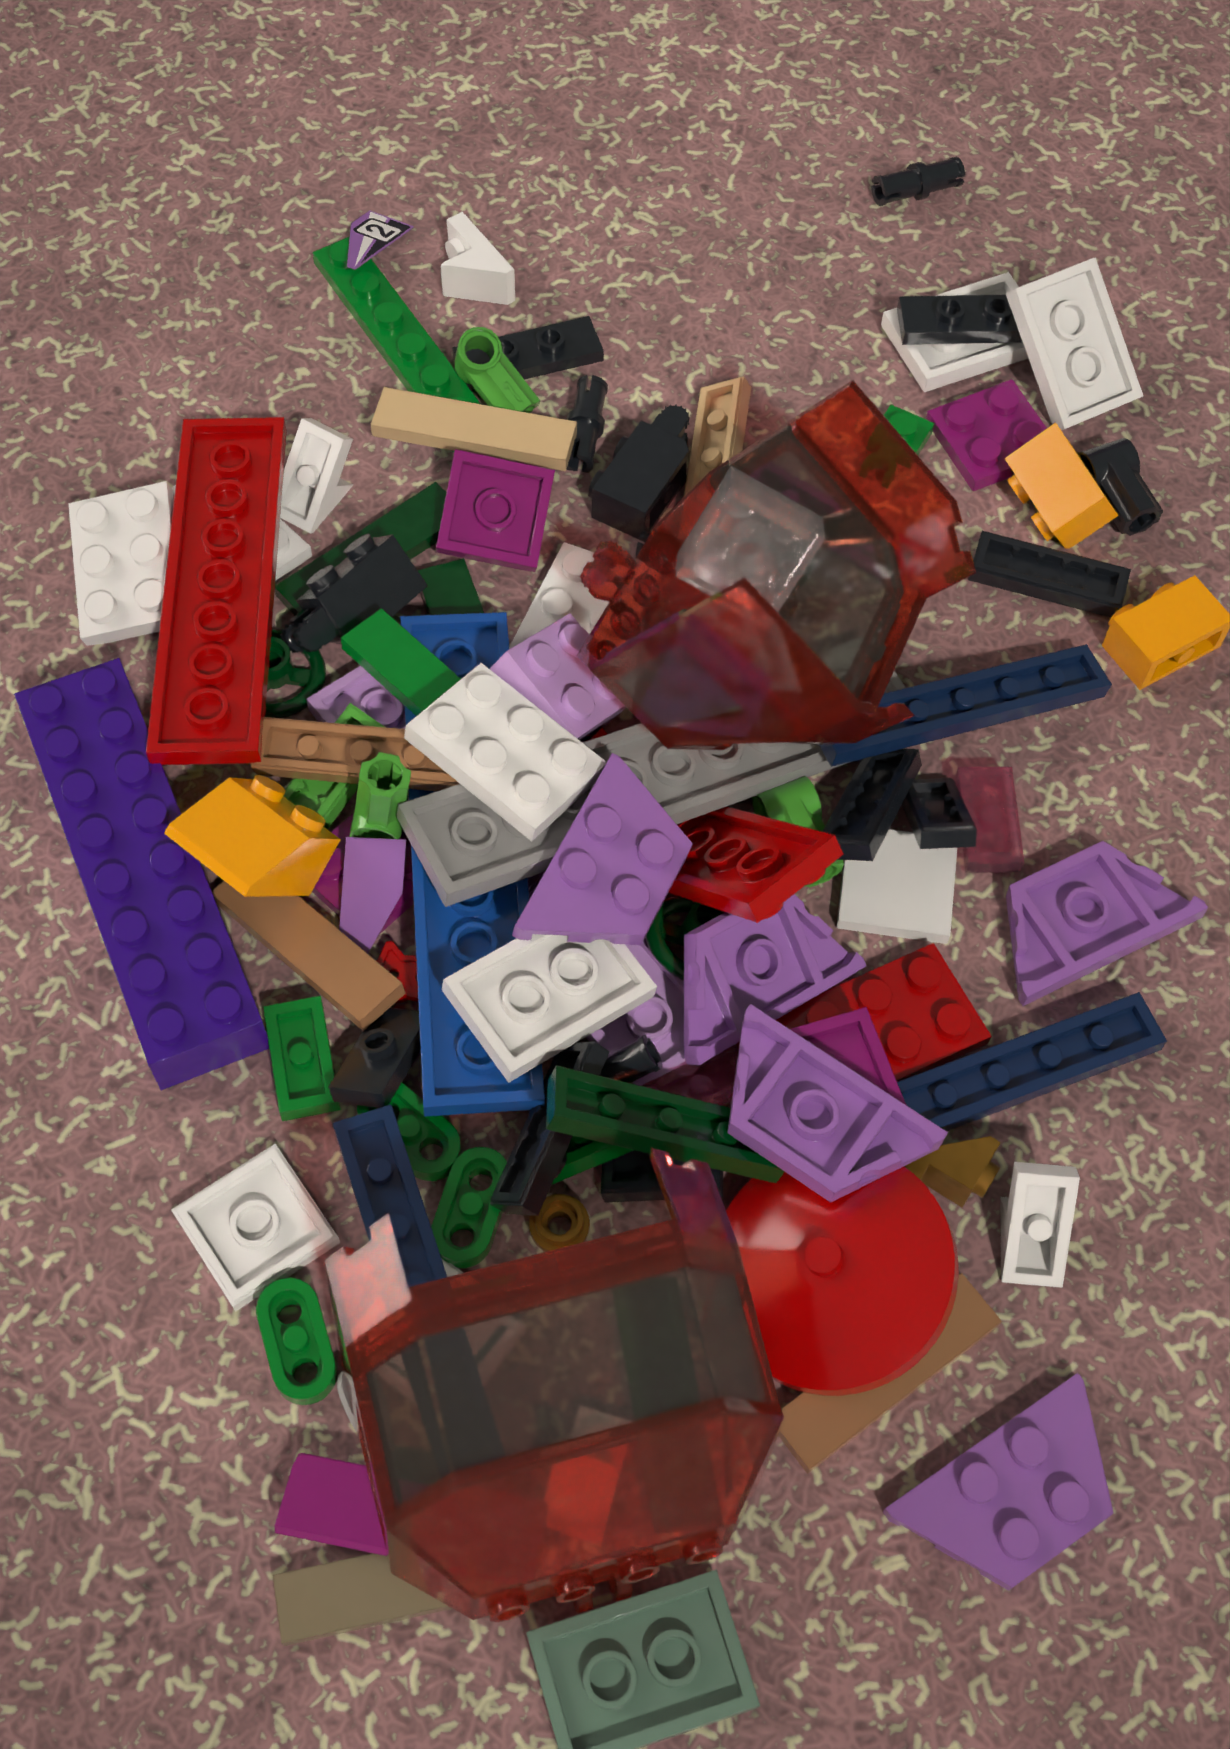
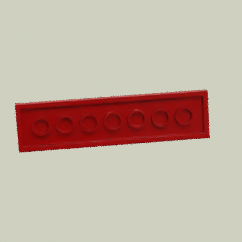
(218, 593)

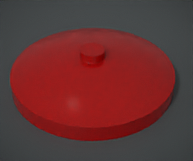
(847, 1284)

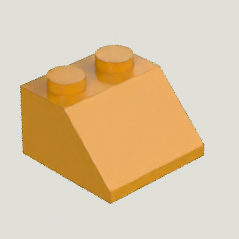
(256, 838)

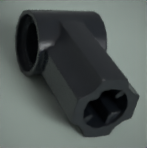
(1117, 473)

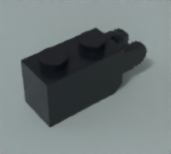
(643, 474)
(342, 597)

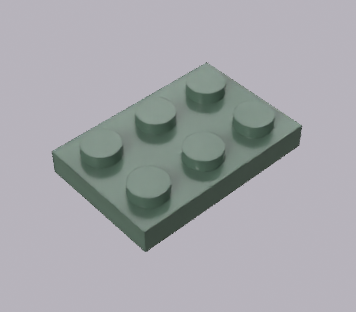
(643, 1668)

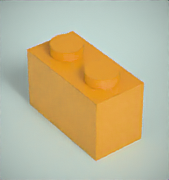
(1060, 487)
(1166, 631)

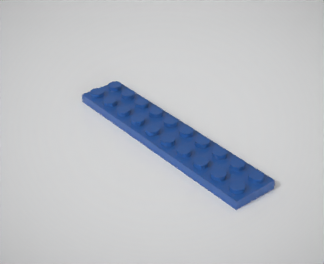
(455, 1066)

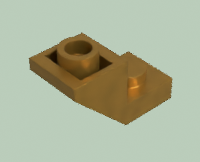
(959, 1168)

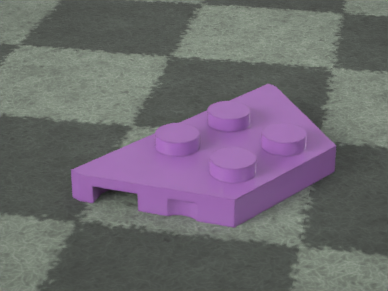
(609, 866)
(1088, 916)
(758, 964)
(819, 1114)
(1016, 1491)

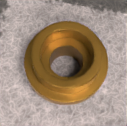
(560, 1206)

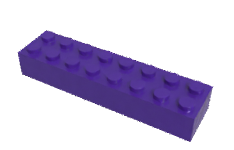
(141, 885)

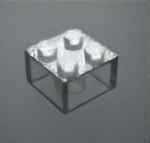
(750, 535)

